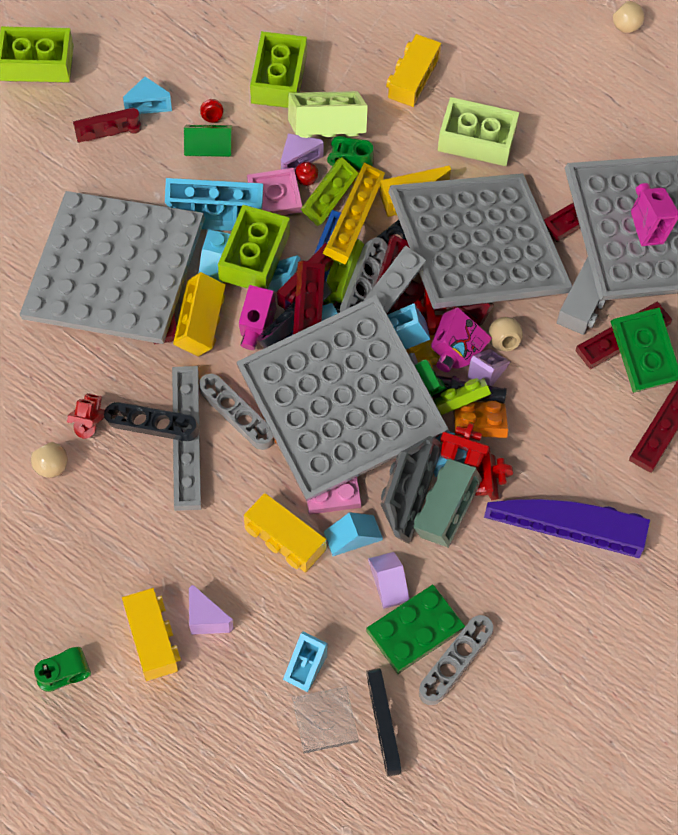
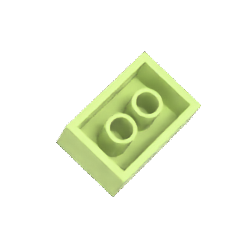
(327, 113)
(478, 131)

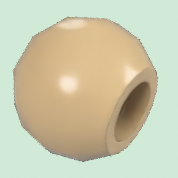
(629, 17)
(505, 334)
(49, 460)

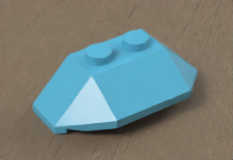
(216, 199)

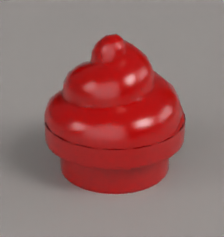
(211, 110)
(306, 173)

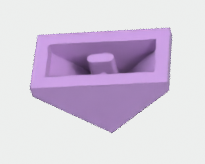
(301, 150)
(488, 366)
(389, 579)
(206, 616)

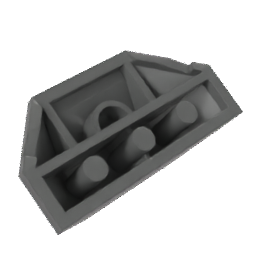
(409, 485)

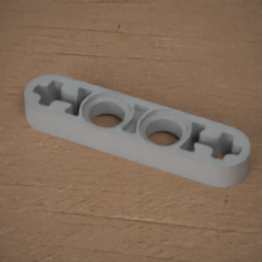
(360, 276)
(232, 414)
(452, 657)

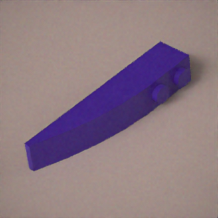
(575, 522)

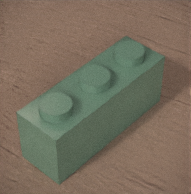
(447, 502)

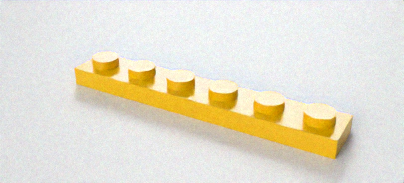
(354, 214)

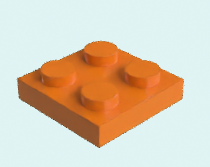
(488, 417)

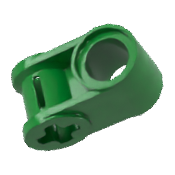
(354, 151)
(64, 668)

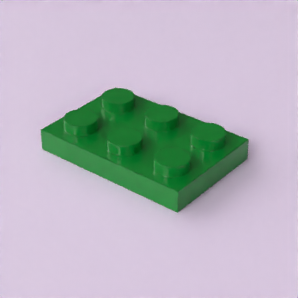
(645, 349)
(415, 629)

